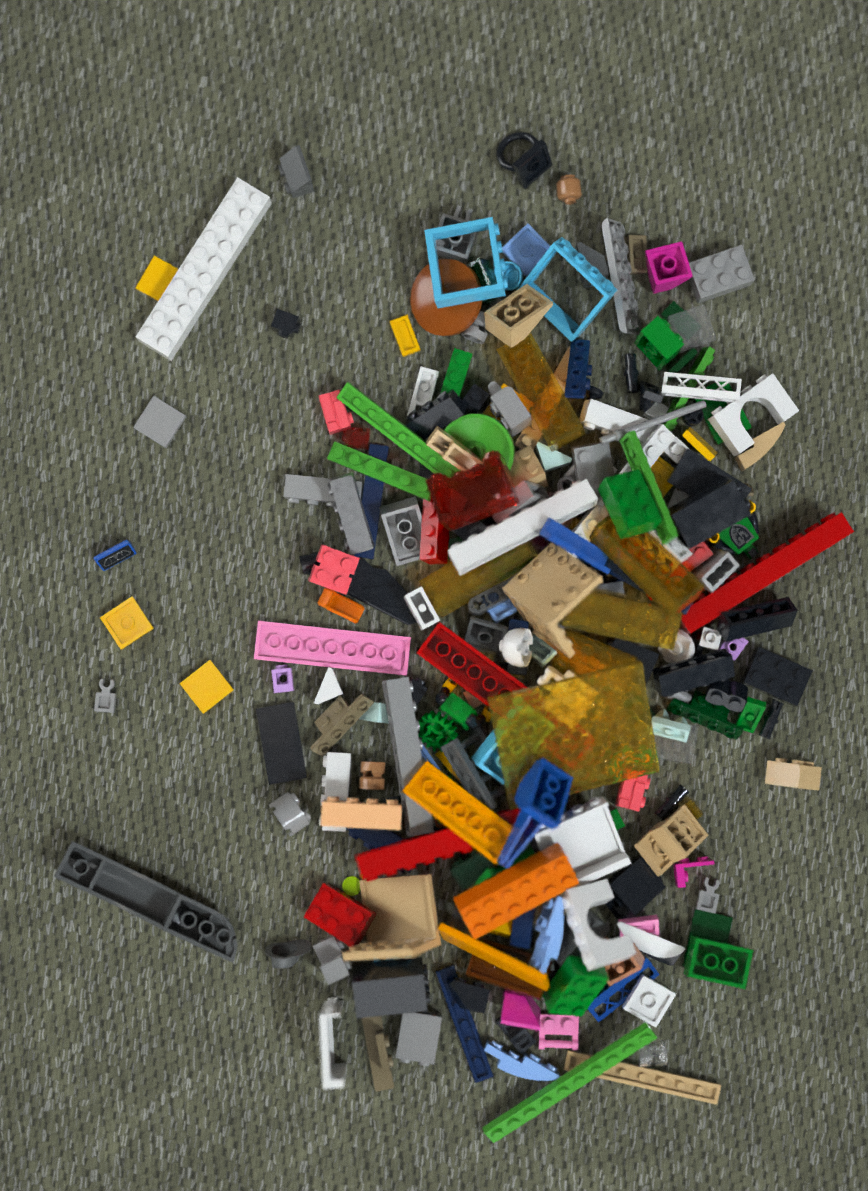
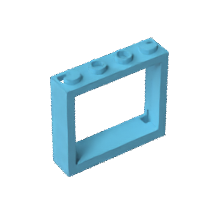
(591, 273)
(470, 295)

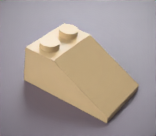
(517, 315)
(527, 468)

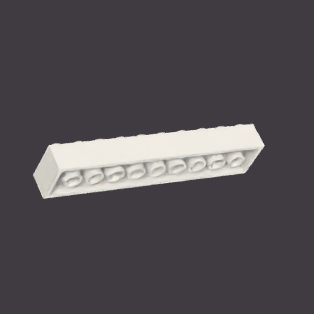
(204, 269)

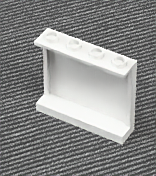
(588, 841)
(333, 1073)

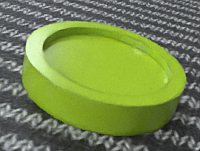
(351, 886)

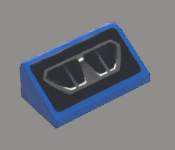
(115, 555)

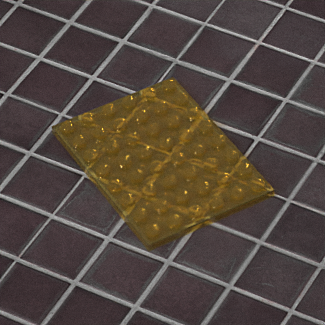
(583, 724)

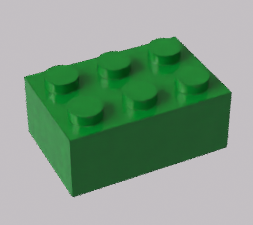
(659, 342)
(629, 504)
(718, 962)
(574, 988)

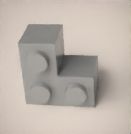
(331, 959)

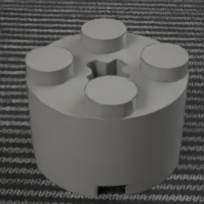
(289, 813)

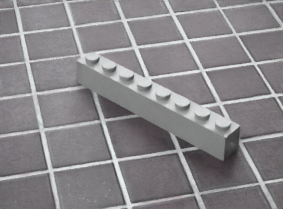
(406, 750)

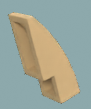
(761, 446)
(452, 450)

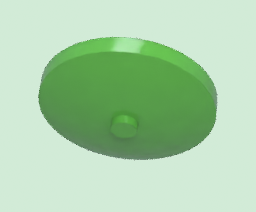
(483, 434)

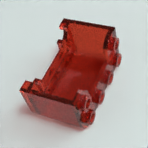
(473, 493)

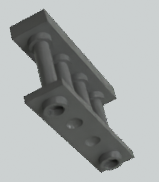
(466, 771)

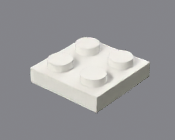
(648, 1000)

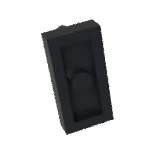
(649, 395)

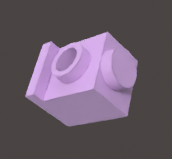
(739, 643)
(282, 686)

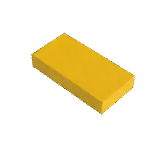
(405, 335)

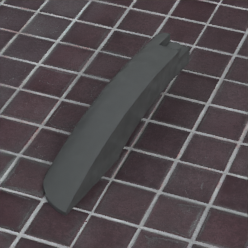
(148, 900)

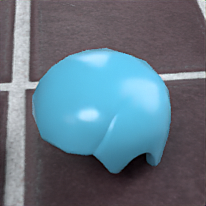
(514, 275)

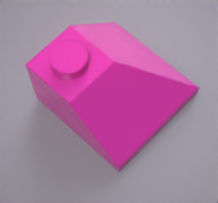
(667, 267)
(519, 1011)

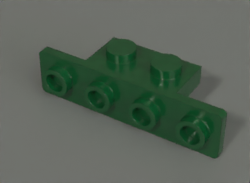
(706, 714)

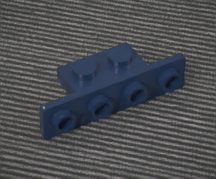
(578, 370)

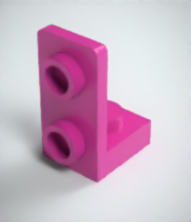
(681, 875)

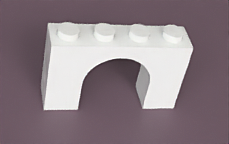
(768, 393)
(595, 950)

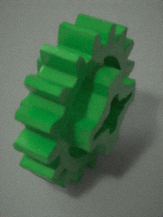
(437, 730)

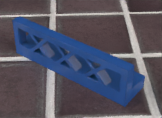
(575, 545)
(608, 991)

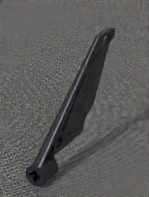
(373, 587)

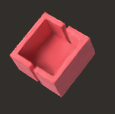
(333, 569)

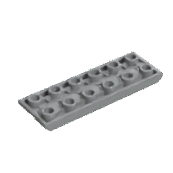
(620, 276)

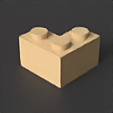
(795, 774)

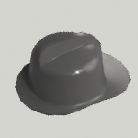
(287, 953)

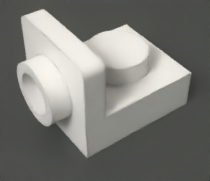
(710, 639)

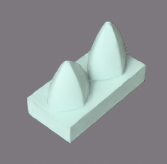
(667, 728)

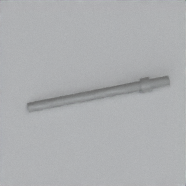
(619, 433)

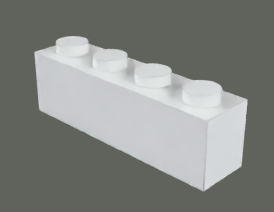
(608, 418)
(336, 780)

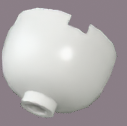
(516, 647)

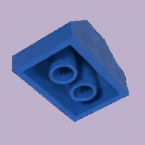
(541, 802)

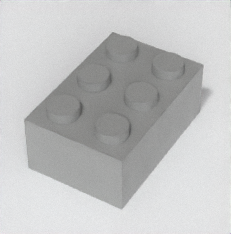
(720, 274)

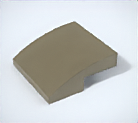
(636, 253)

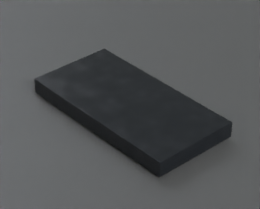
(696, 473)
(281, 743)

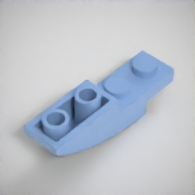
(551, 926)
(527, 1067)

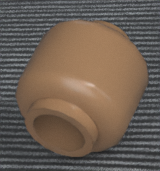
(568, 189)

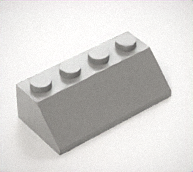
(592, 463)

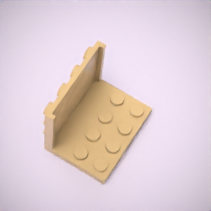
(549, 591)
(404, 918)

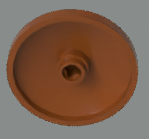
(448, 320)

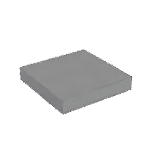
(159, 422)

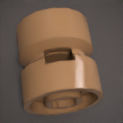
(371, 782)

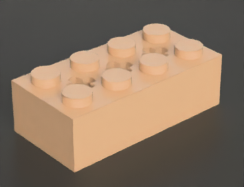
(361, 814)

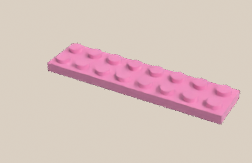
(332, 648)

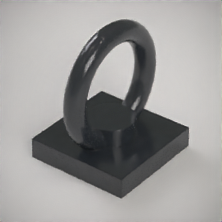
(531, 164)

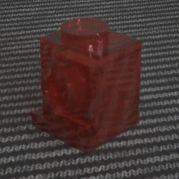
(356, 438)

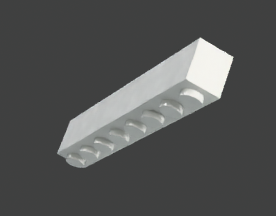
(521, 527)

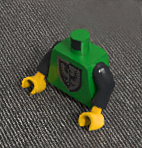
(739, 536)
(459, 710)

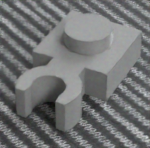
(106, 700)
(707, 899)

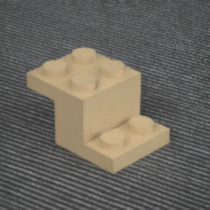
(671, 840)

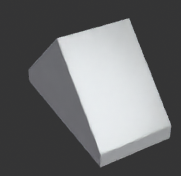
(329, 688)

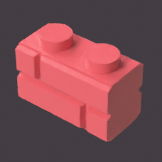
(335, 413)
(631, 793)

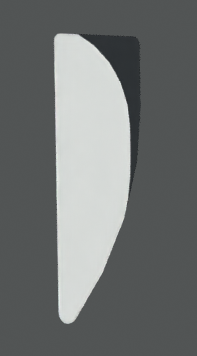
(651, 945)

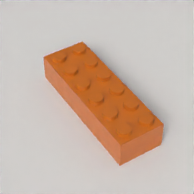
(516, 890)

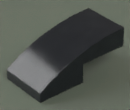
(518, 1036)

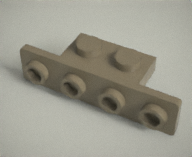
(338, 720)
(378, 1053)

